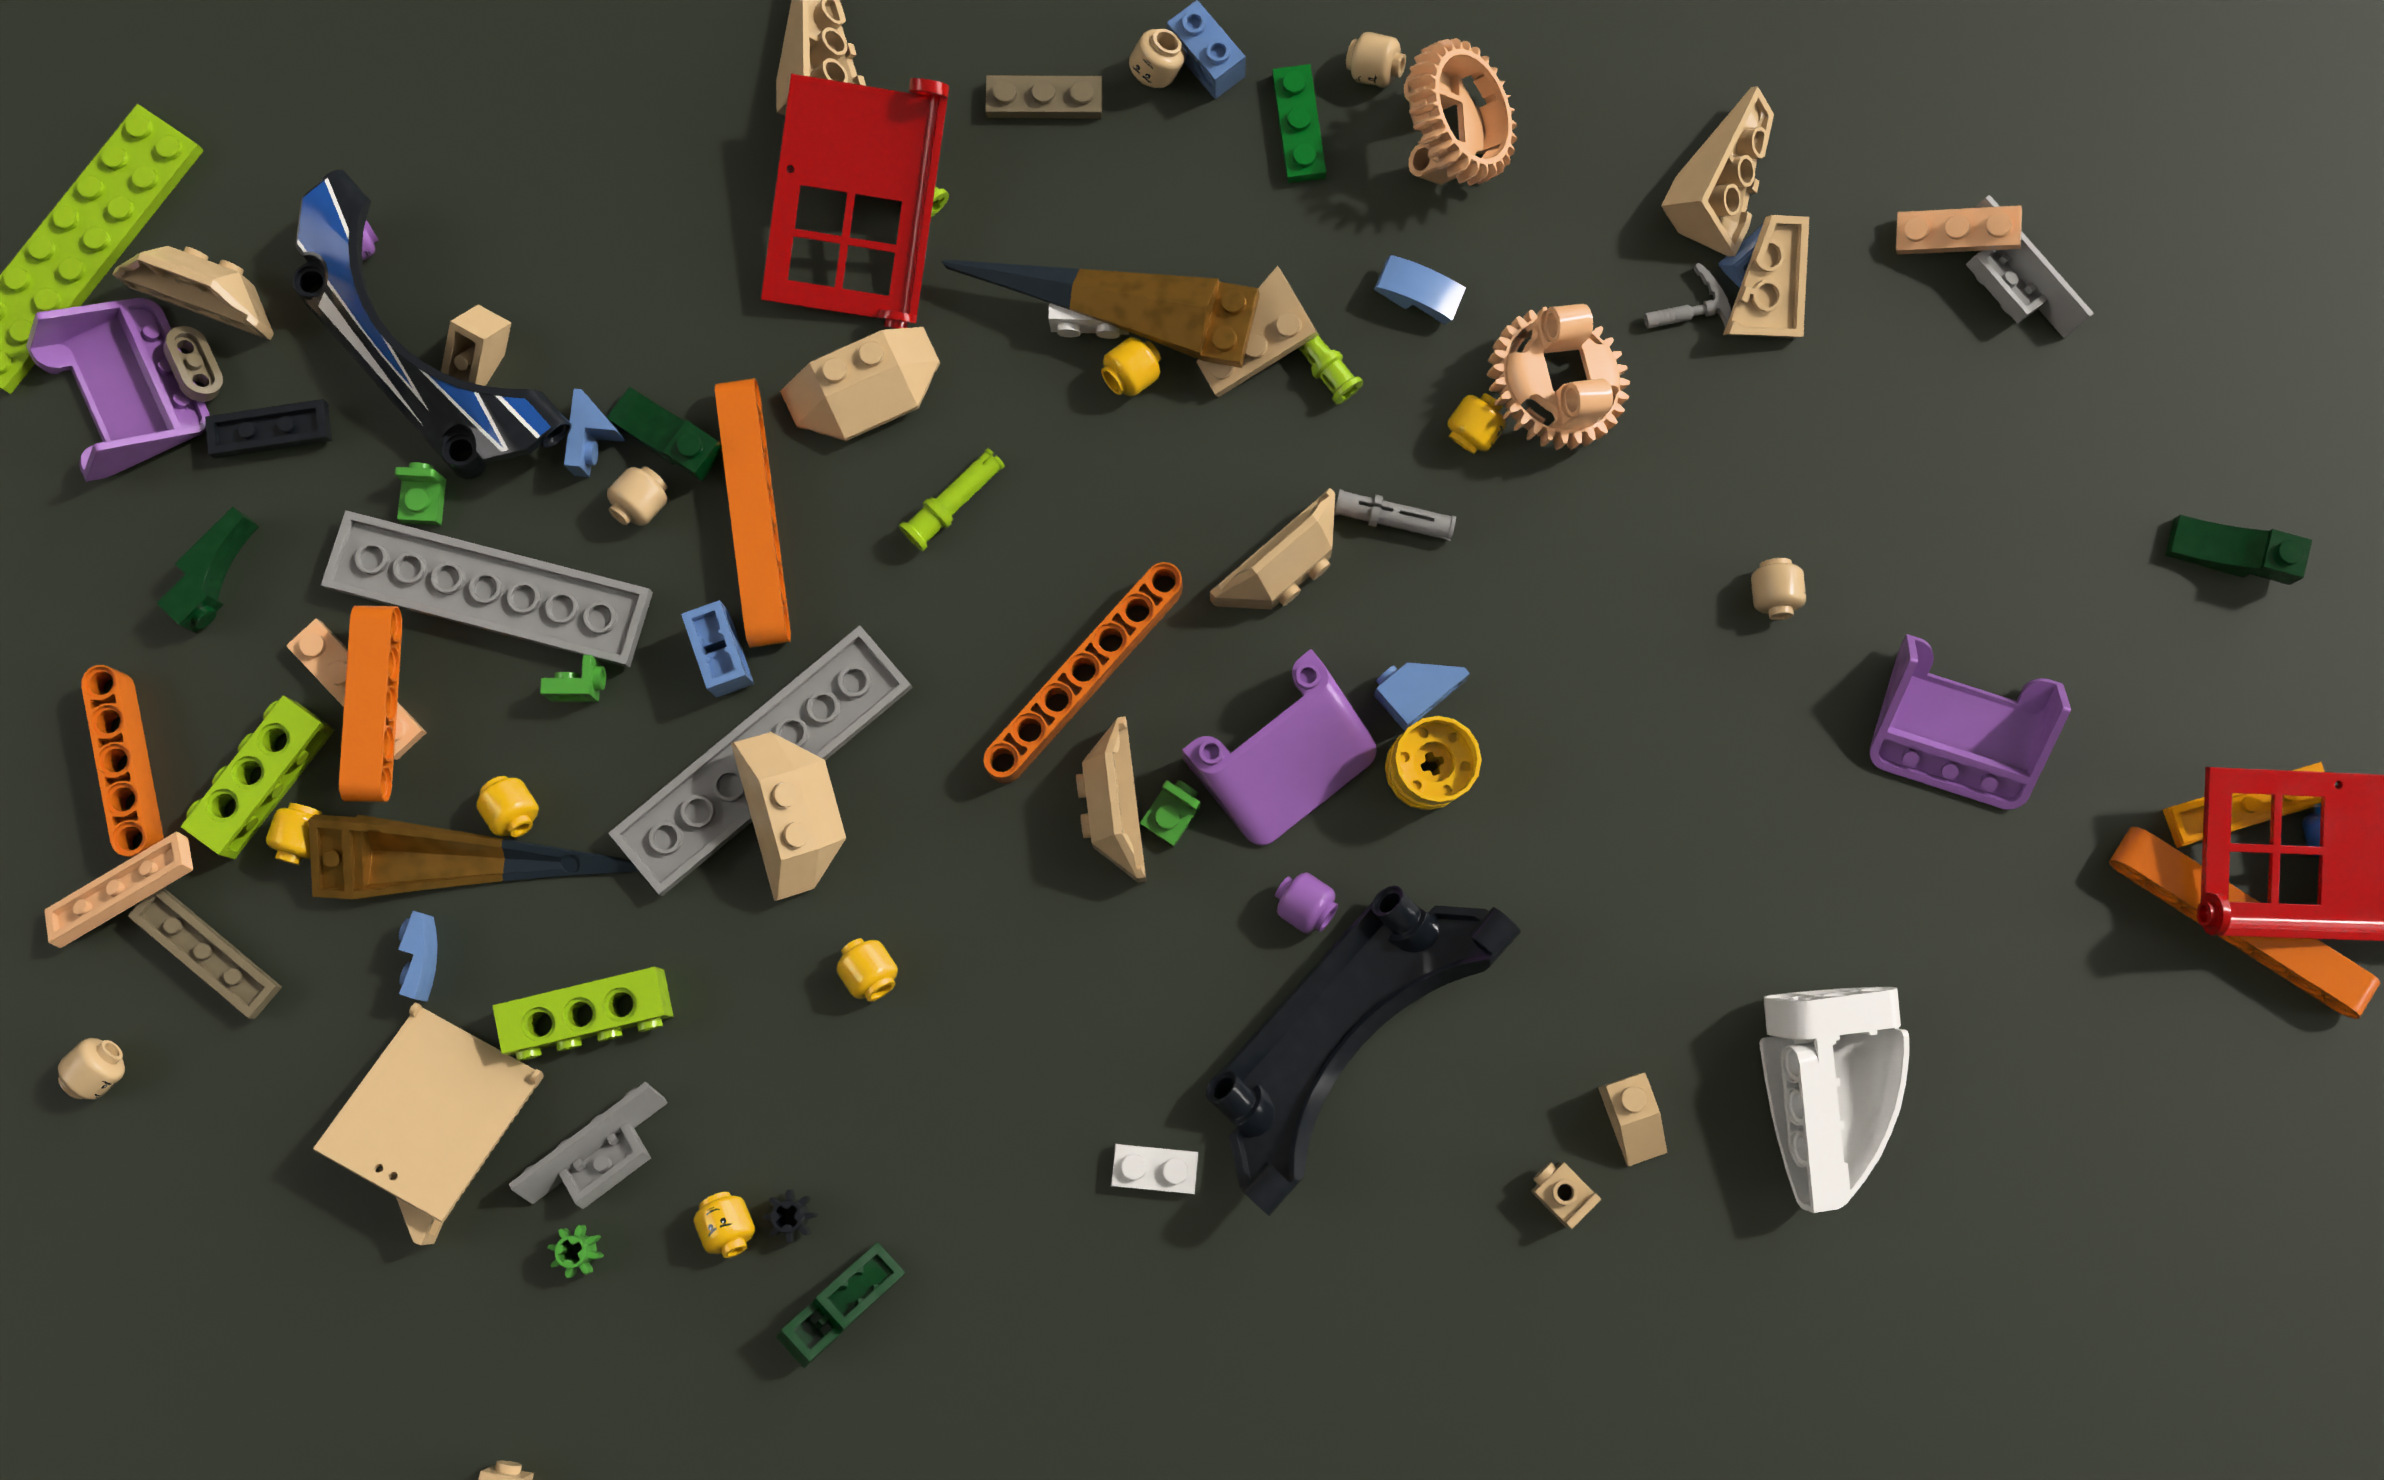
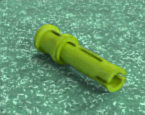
(1329, 368)
(939, 511)

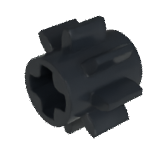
(778, 1215)

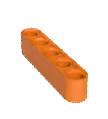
(370, 704)
(110, 748)

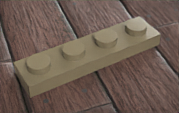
(205, 952)

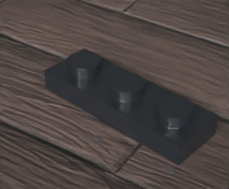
(268, 428)

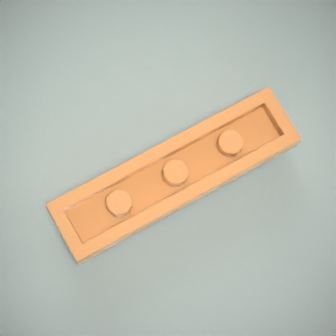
(327, 661)
(118, 889)

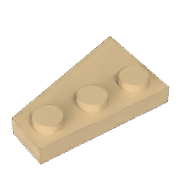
(1774, 283)
(1276, 331)

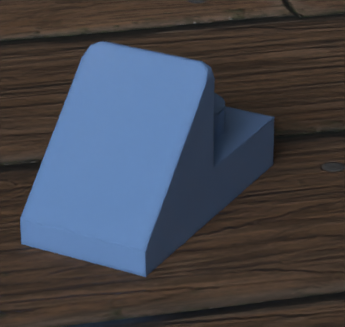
(586, 426)

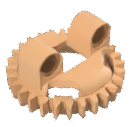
(1485, 130)
(1580, 408)

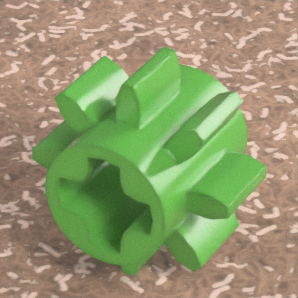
(565, 1246)

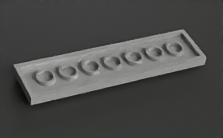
(487, 588)
(707, 799)

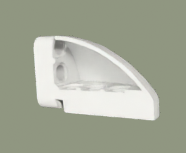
(1833, 1086)

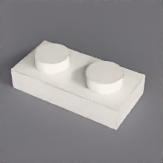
(1072, 324)
(1155, 1169)

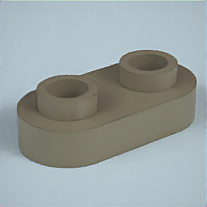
(193, 367)

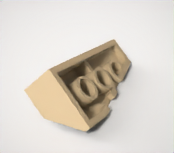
(815, 47)
(1715, 185)

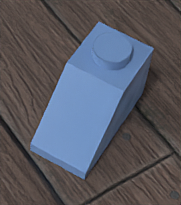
(1416, 689)

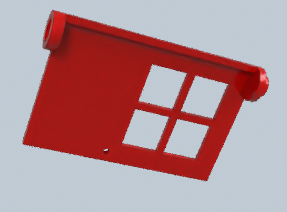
(866, 146)
(2349, 856)

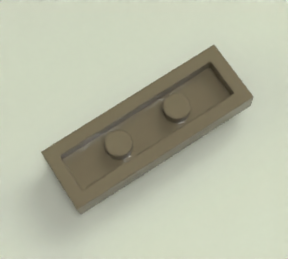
(1044, 97)

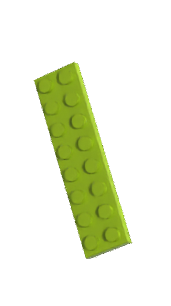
(89, 230)

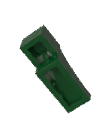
(666, 434)
(2239, 550)
(195, 596)
(840, 1305)

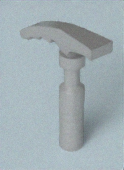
(1686, 312)

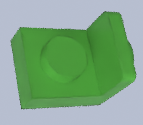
(420, 494)
(571, 688)
(1172, 812)

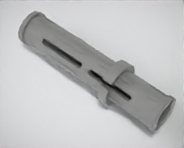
(1395, 515)

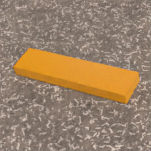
(2247, 810)

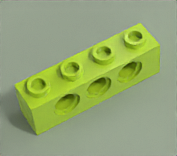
(279, 772)
(518, 1018)

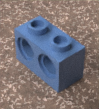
(1208, 49)
(717, 649)

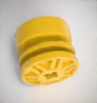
(1439, 741)

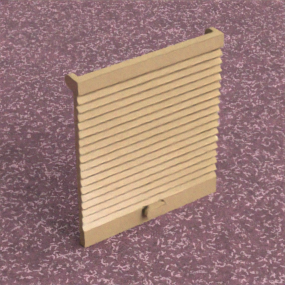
(429, 1113)

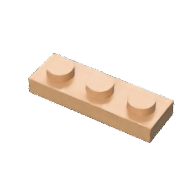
(1959, 230)

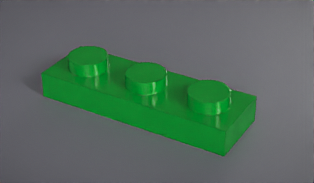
(1299, 123)

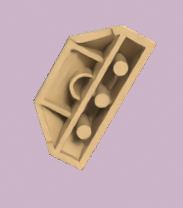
(198, 286)
(863, 383)
(1283, 562)
(1112, 801)
(790, 811)

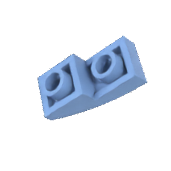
(1420, 286)
(418, 938)

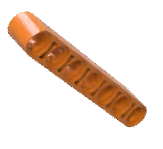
(752, 513)
(1087, 653)
(2301, 961)

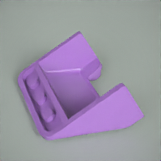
(122, 377)
(1965, 735)
(1290, 761)

